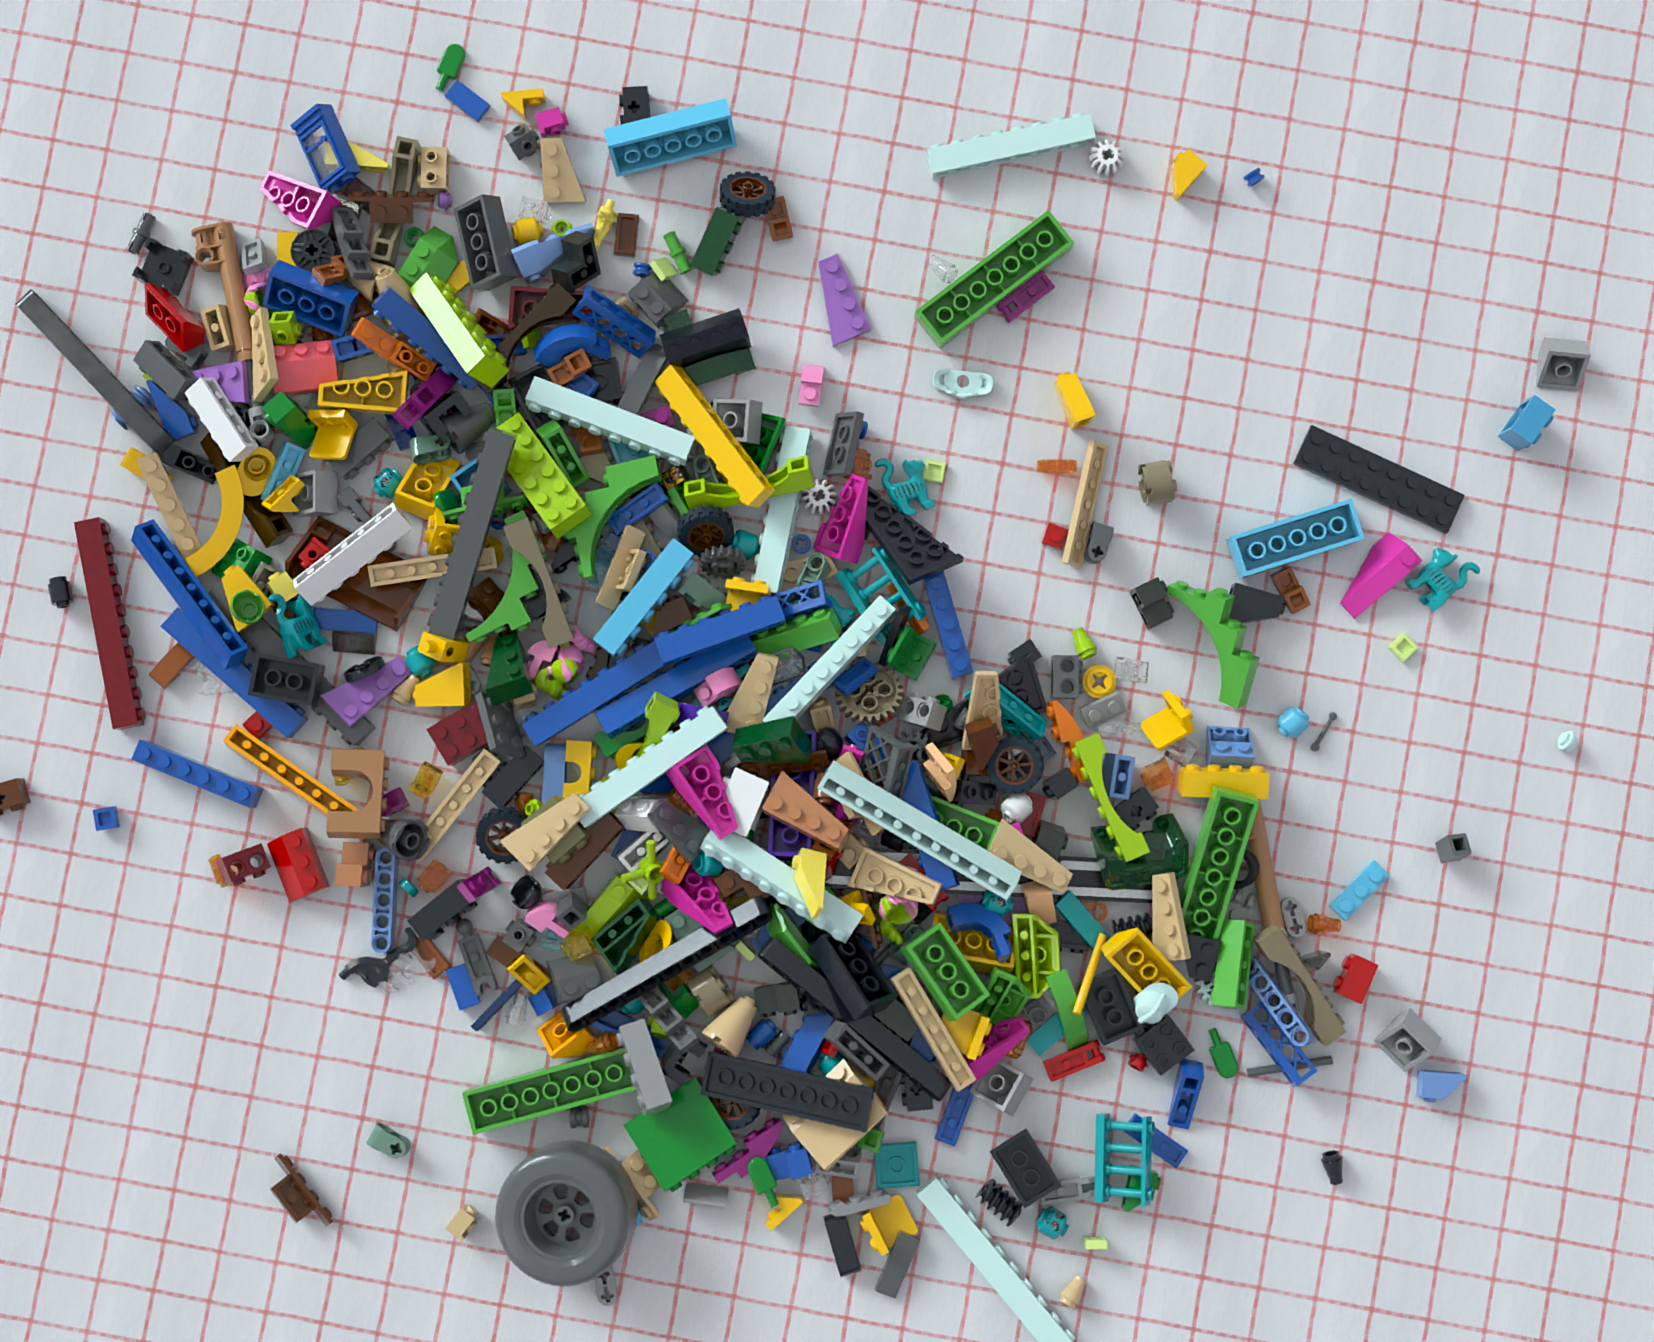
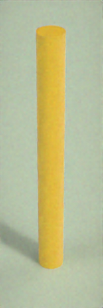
(1089, 974)

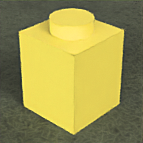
(282, 585)

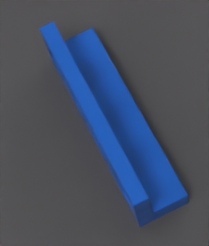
(623, 320)
(803, 606)
(616, 1019)
(1272, 1049)

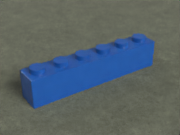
(420, 333)
(947, 625)
(719, 630)
(197, 773)
(919, 796)

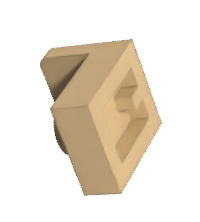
(821, 714)

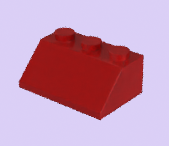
(173, 318)
(298, 864)

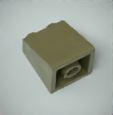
(573, 840)

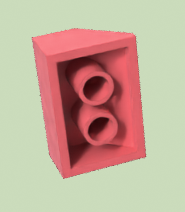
(304, 366)

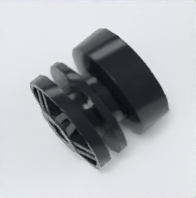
(305, 245)

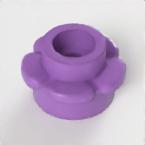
(444, 200)

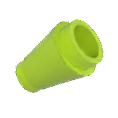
(1084, 645)

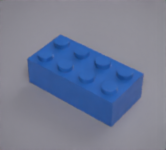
(320, 306)

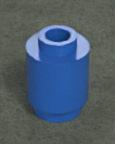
(762, 1033)

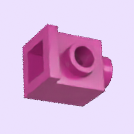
(551, 122)

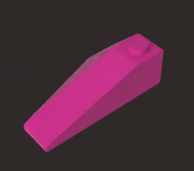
(299, 201)
(845, 529)
(1382, 569)
(702, 787)
(698, 899)
(998, 1043)

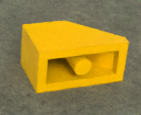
(1185, 171)

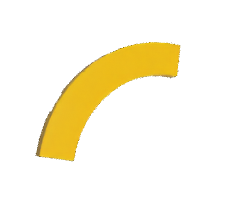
(228, 524)

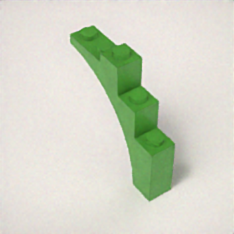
(623, 481)
(511, 608)
(1237, 665)

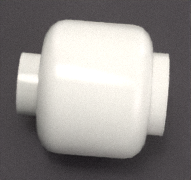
(1016, 808)

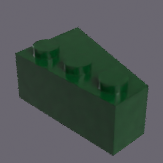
(717, 241)
(508, 671)
(773, 742)
(626, 934)

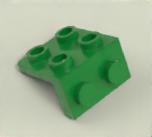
(242, 555)
(910, 653)

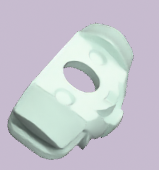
(947, 381)

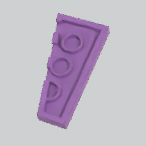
(842, 305)
(231, 378)
(359, 697)

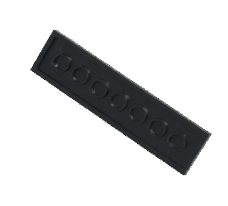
(1378, 479)
(788, 1091)

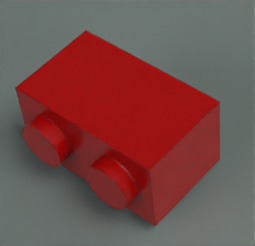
(1355, 978)

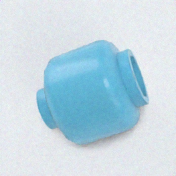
(1293, 722)

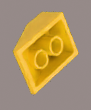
(420, 484)

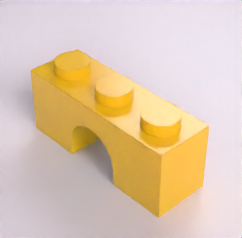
(583, 754)

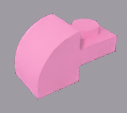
(811, 385)
(542, 653)
(717, 685)
(543, 916)

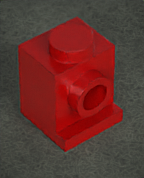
(316, 547)

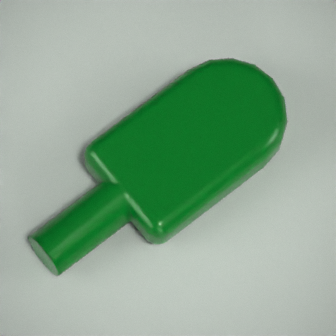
(450, 65)
(447, 500)
(1222, 1056)
(763, 1179)

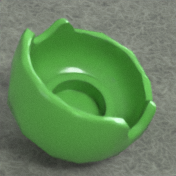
(247, 607)

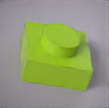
(532, 338)

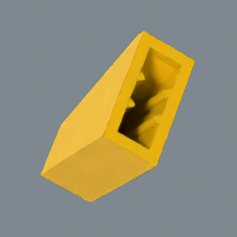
(1074, 400)
(237, 580)
(447, 688)

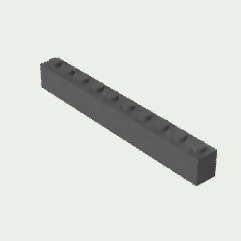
(472, 533)
(270, 642)

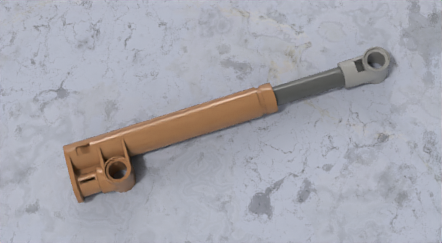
(220, 244)
(1269, 899)

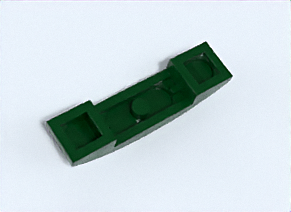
(720, 366)

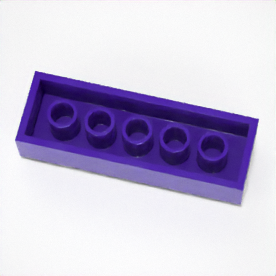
(783, 840)

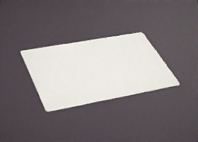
(745, 796)

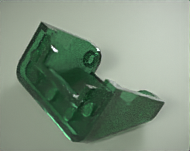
(1167, 854)

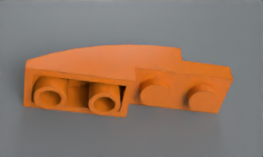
(393, 349)
(1067, 731)

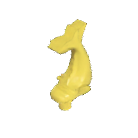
(605, 220)

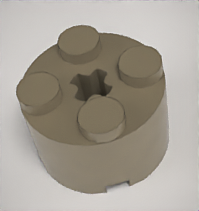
(1156, 482)
(711, 990)

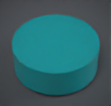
(409, 887)

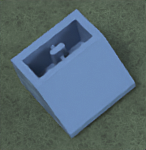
(1229, 747)

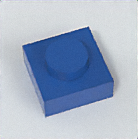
(106, 818)

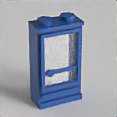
(326, 148)

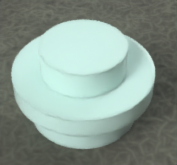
(1567, 741)

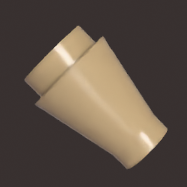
(404, 692)
(1072, 1293)

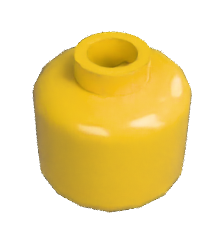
(526, 230)

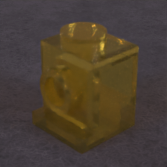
(578, 944)

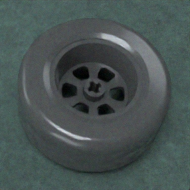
(522, 1224)

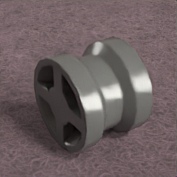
(579, 1117)

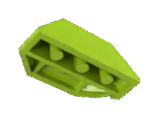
(1035, 952)

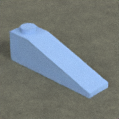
(536, 258)

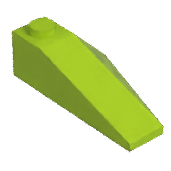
(609, 904)

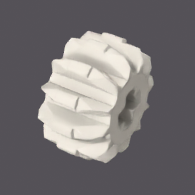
(1100, 151)
(822, 502)

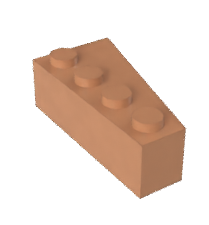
(800, 811)

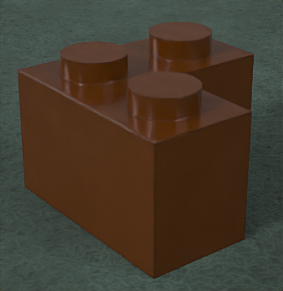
(732, 883)

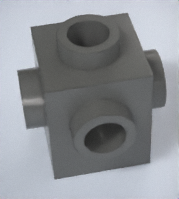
(523, 141)
(515, 939)

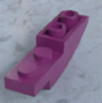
(424, 398)
(757, 1144)

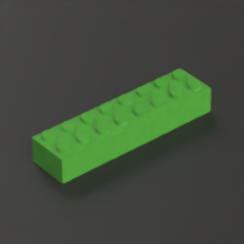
(993, 279)
(1217, 859)
(547, 1090)

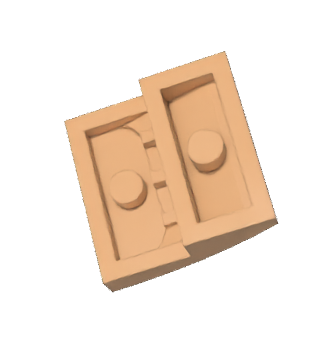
(940, 772)

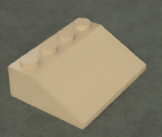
(830, 1142)

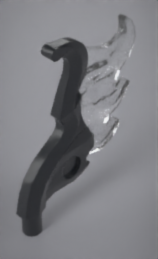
(393, 968)

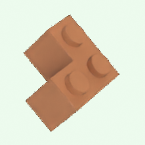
(355, 865)

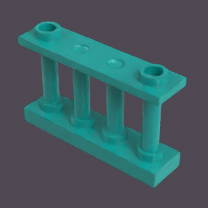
(860, 596)
(1104, 1168)

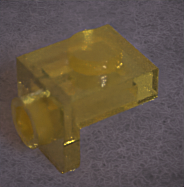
(425, 780)

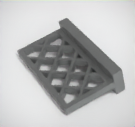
(898, 761)

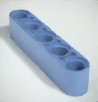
(554, 771)
(378, 908)
(1284, 1007)

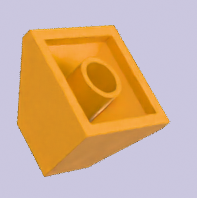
(560, 1041)

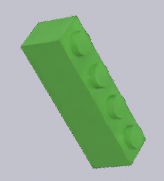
(800, 632)
(1233, 965)

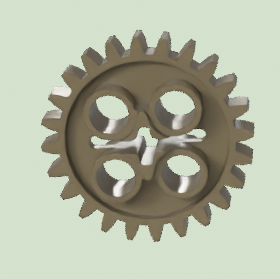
(870, 695)

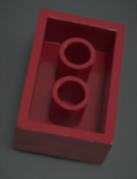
(459, 734)

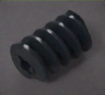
(1144, 925)
(1000, 1200)

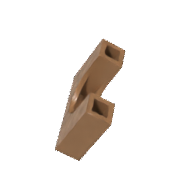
(368, 821)

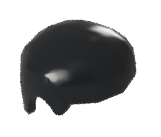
(831, 742)
(526, 892)

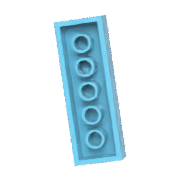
(670, 137)
(1295, 538)
(644, 597)

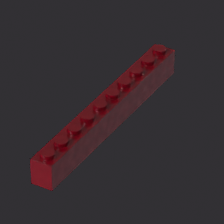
(109, 623)

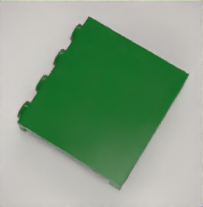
(682, 1137)

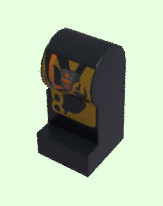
(673, 477)

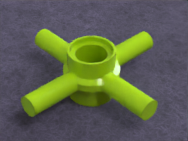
(648, 869)

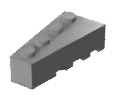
(644, 1067)

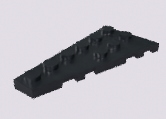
(906, 541)
(1018, 678)

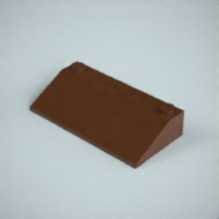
(383, 603)

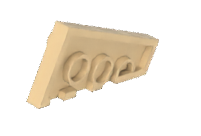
(263, 355)
(753, 694)
(984, 702)
(540, 836)
(1029, 858)
(884, 875)
(1167, 918)

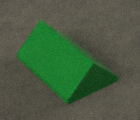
(769, 439)

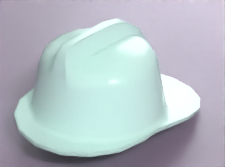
(1154, 1002)

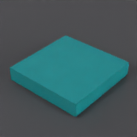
(897, 1165)

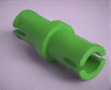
(677, 252)

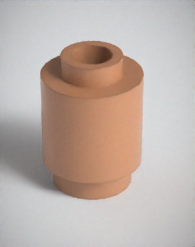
(821, 797)

